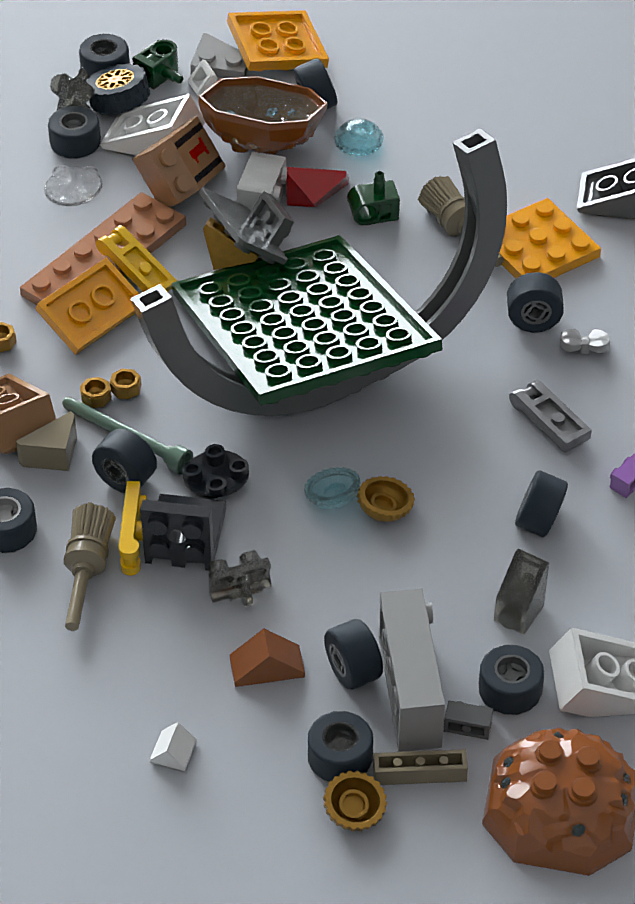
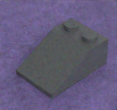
(609, 190)

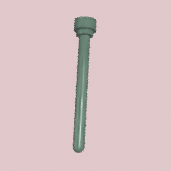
(173, 456)

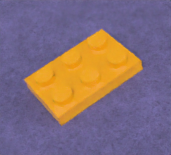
(89, 305)

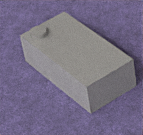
(411, 669)

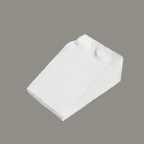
(147, 124)
(594, 674)

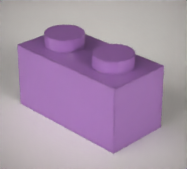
(624, 477)

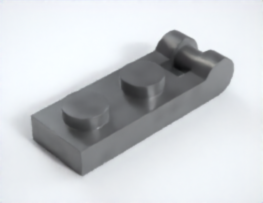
(551, 415)

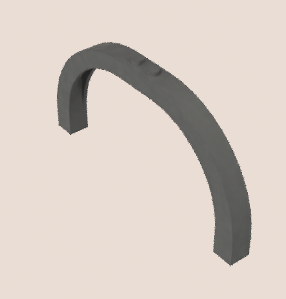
(445, 308)

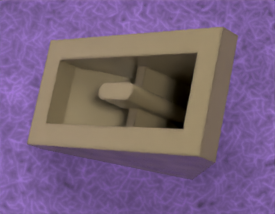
(50, 445)

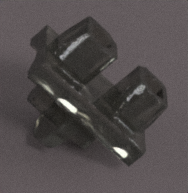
(72, 90)
(239, 581)

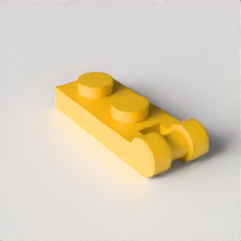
(134, 259)
(131, 529)

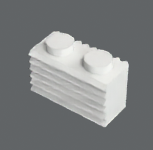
(262, 174)

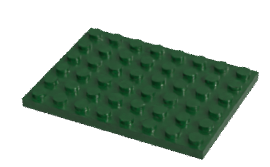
(305, 320)

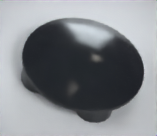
(215, 472)

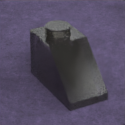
(522, 592)

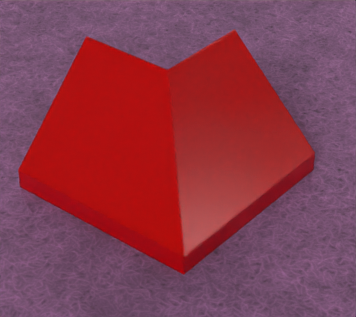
(313, 186)

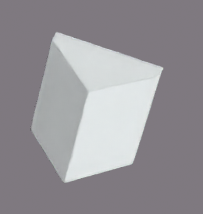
(202, 78)
(174, 747)

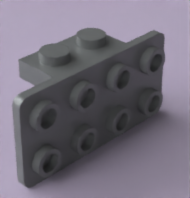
(253, 230)

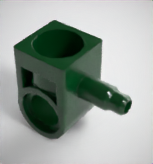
(159, 63)
(374, 201)

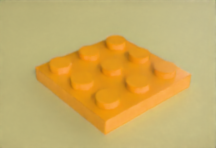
(276, 39)
(544, 241)

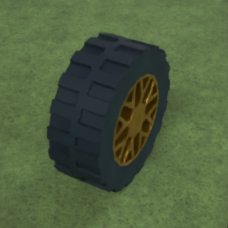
(118, 89)

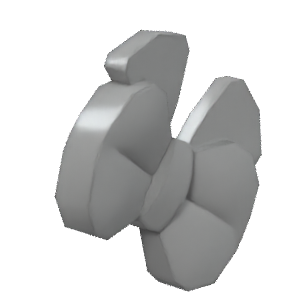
(597, 341)

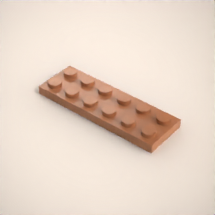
(142, 216)

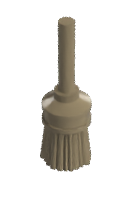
(446, 204)
(86, 553)

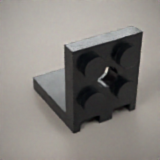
(181, 529)

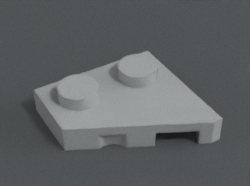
(222, 58)

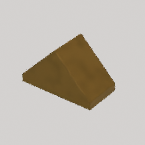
(222, 248)

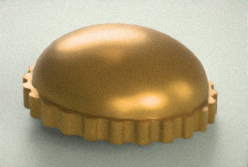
(385, 498)
(355, 801)

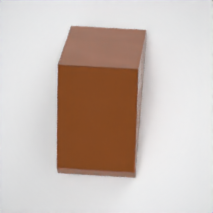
(266, 659)

